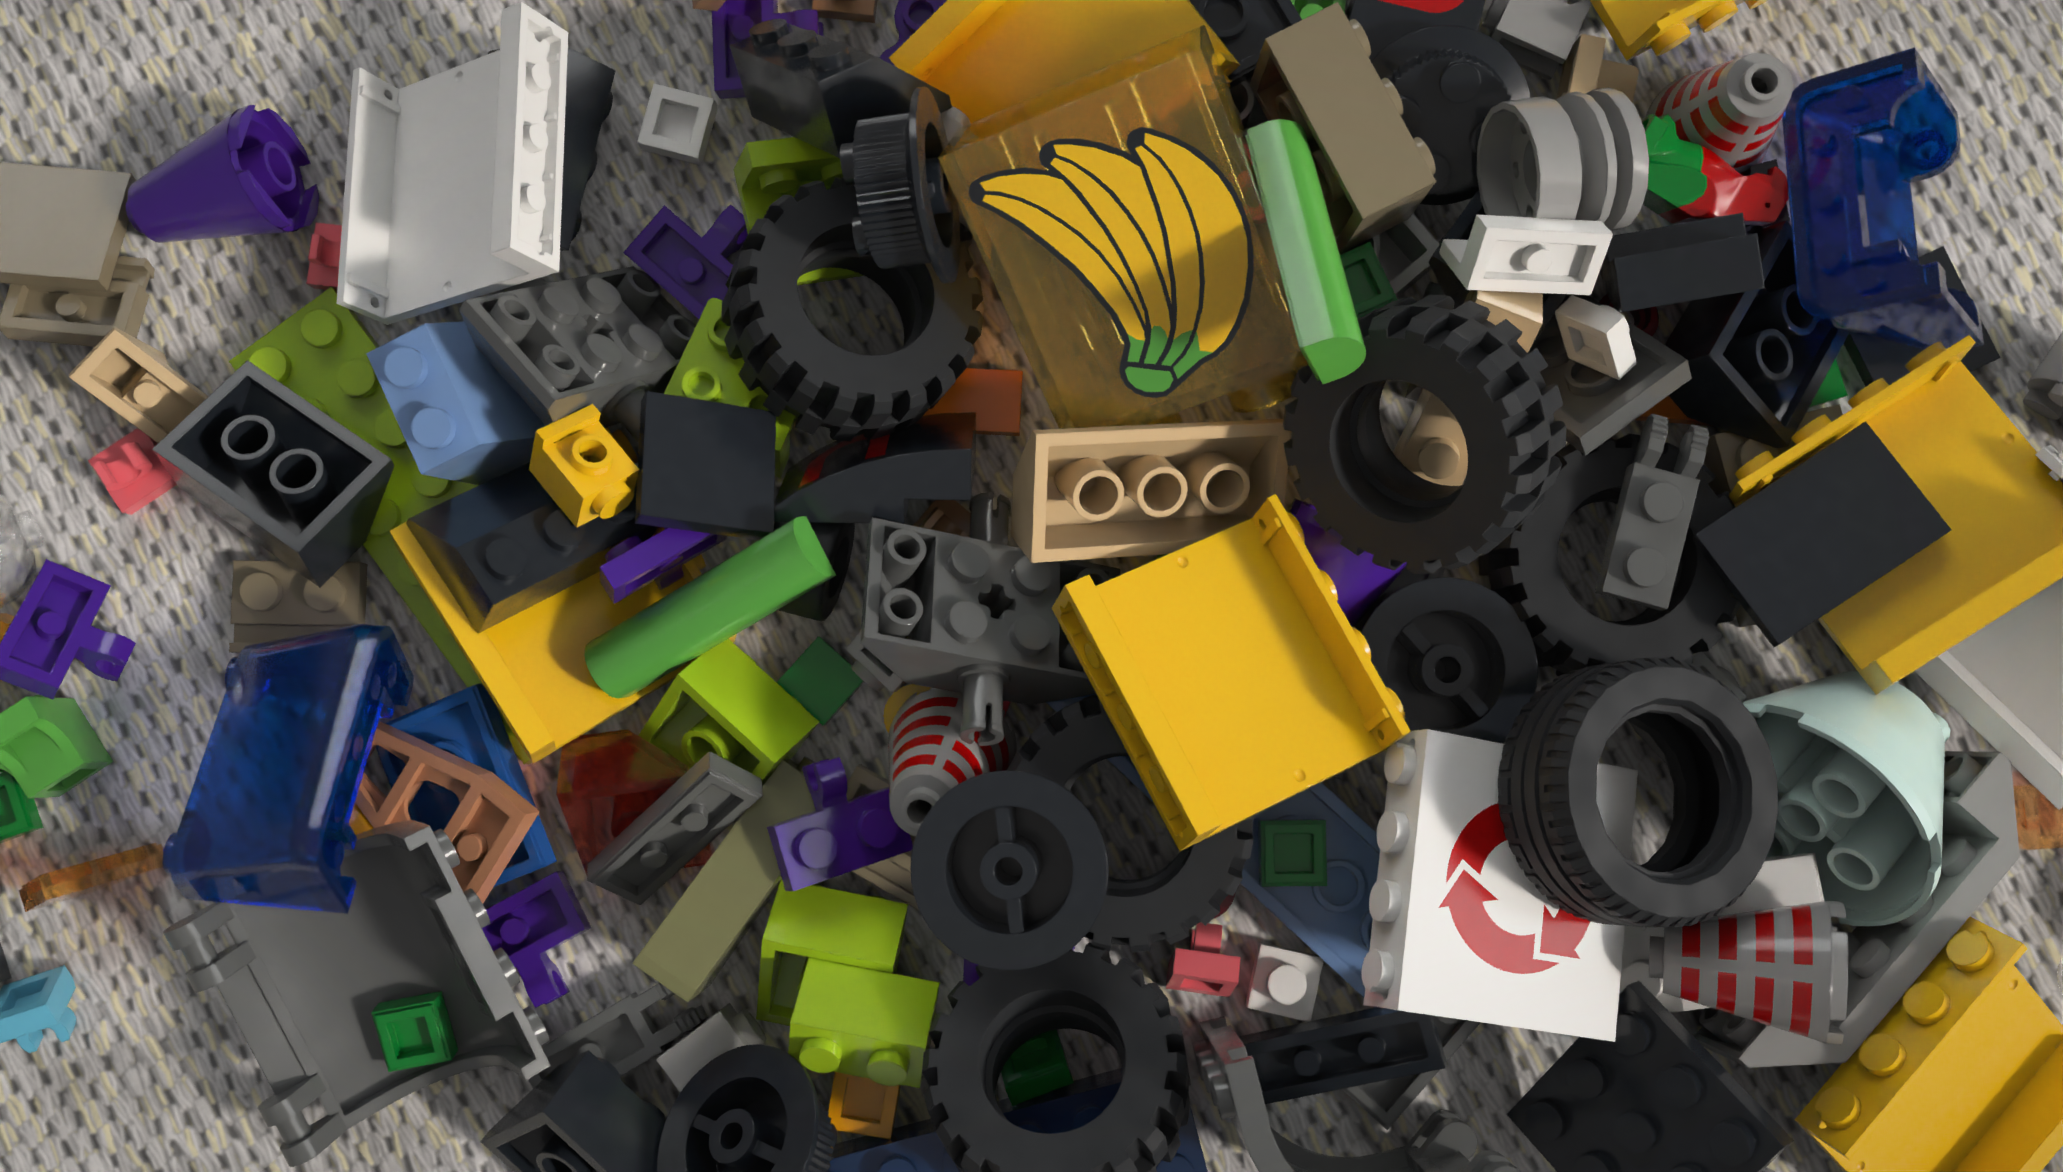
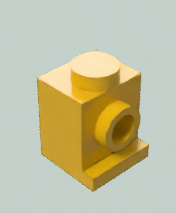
(583, 467)

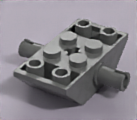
(582, 343)
(972, 615)

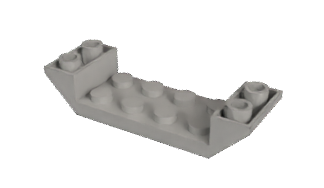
(1887, 959)

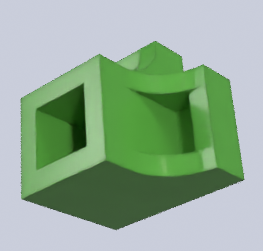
(49, 746)

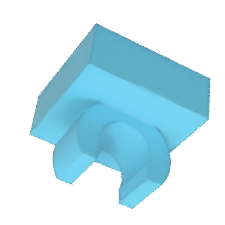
(35, 1005)

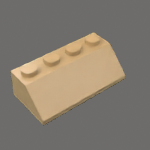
(1142, 486)

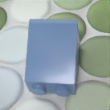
(454, 405)

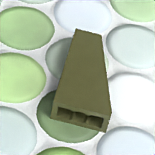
(727, 891)

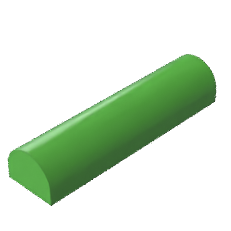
(1306, 249)
(709, 609)

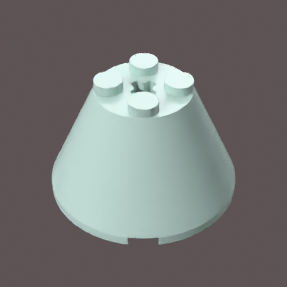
(1859, 791)

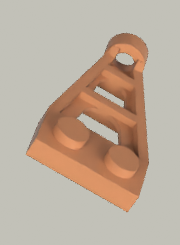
(484, 826)

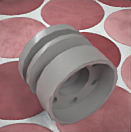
(1564, 158)

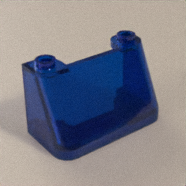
(1850, 167)
(287, 770)

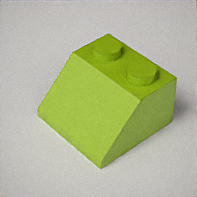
(731, 710)
(825, 927)
(863, 1022)

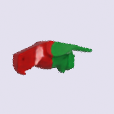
(1697, 184)

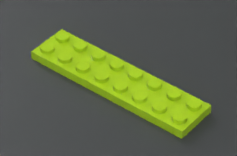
(326, 363)

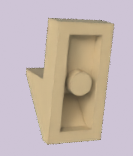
(137, 384)

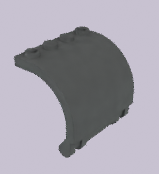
(312, 978)
(1232, 1079)

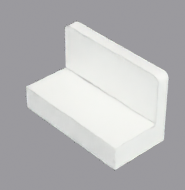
(1529, 254)

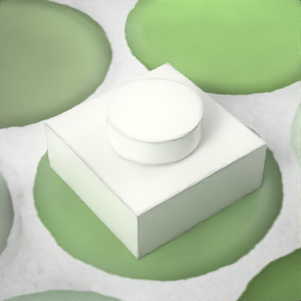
(677, 124)
(1596, 336)
(1284, 982)

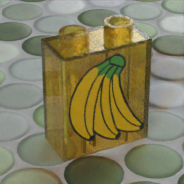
(1131, 241)

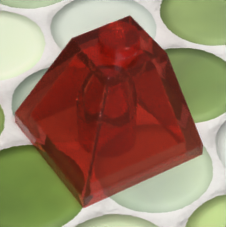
(609, 783)

